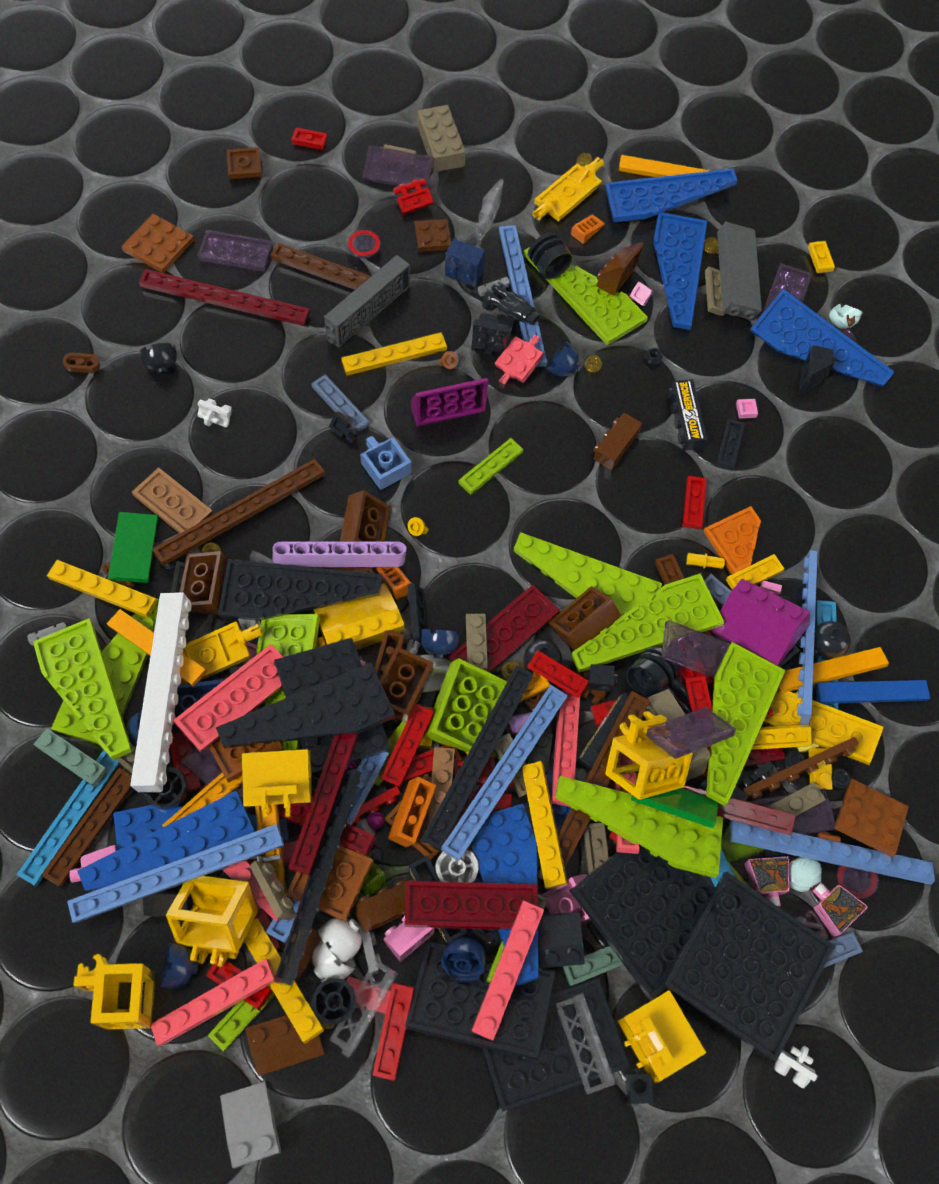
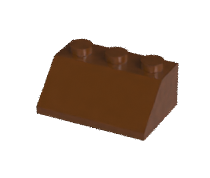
(619, 268)
(365, 519)
(204, 581)
(585, 618)
(405, 681)
(278, 1045)

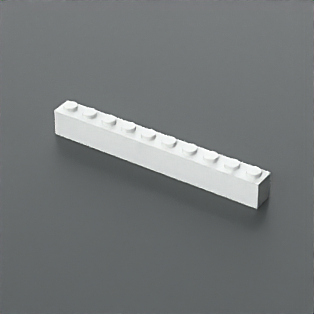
(161, 693)

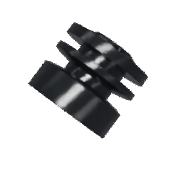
(550, 255)
(651, 673)

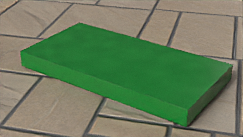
(133, 547)
(684, 805)

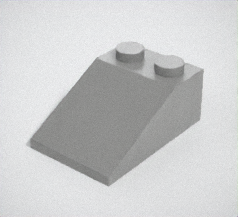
(249, 1125)

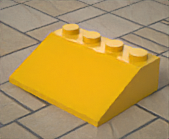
(361, 619)

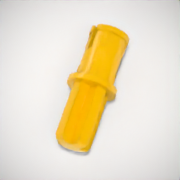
(704, 560)

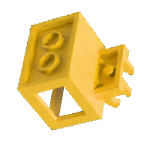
(656, 767)
(276, 778)
(217, 920)
(105, 983)
(661, 1037)

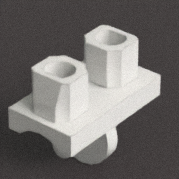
(213, 413)
(804, 1072)

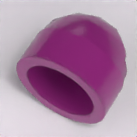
(375, 820)

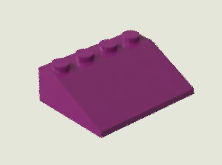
(449, 402)
(762, 622)

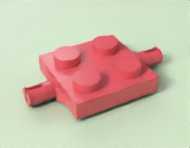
(519, 359)

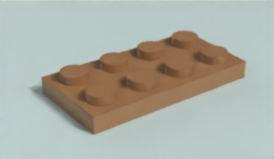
(171, 501)

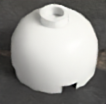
(453, 871)
(342, 936)
(328, 964)

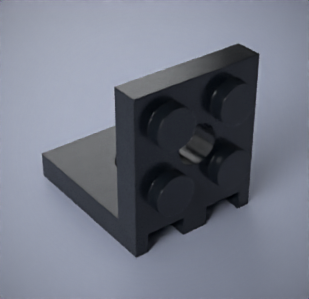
(491, 333)

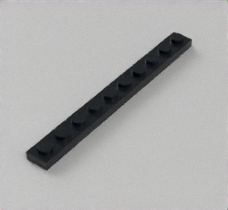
(477, 758)
(316, 883)

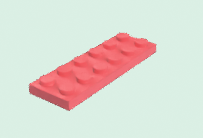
(231, 699)

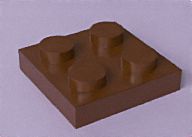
(244, 163)
(432, 235)

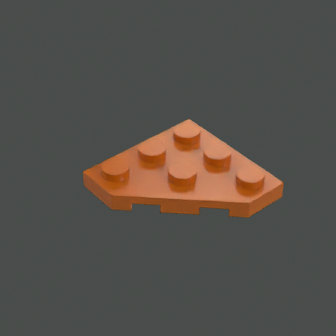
(735, 538)

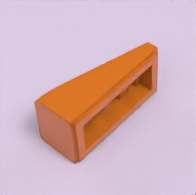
(583, 236)
(399, 589)

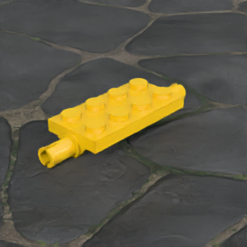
(568, 191)
(221, 648)

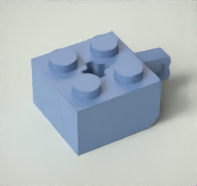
(385, 462)

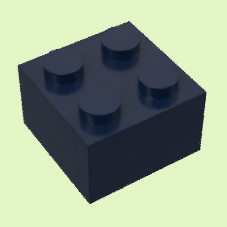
(464, 262)

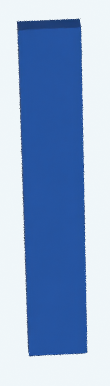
(872, 691)

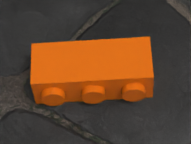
(412, 812)

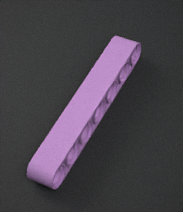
(339, 554)

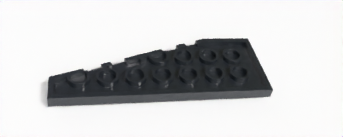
(275, 590)
(330, 708)

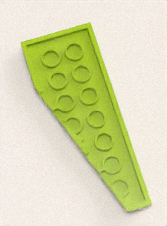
(604, 313)
(579, 572)
(681, 601)
(288, 636)
(124, 666)
(78, 672)
(742, 699)
(675, 839)

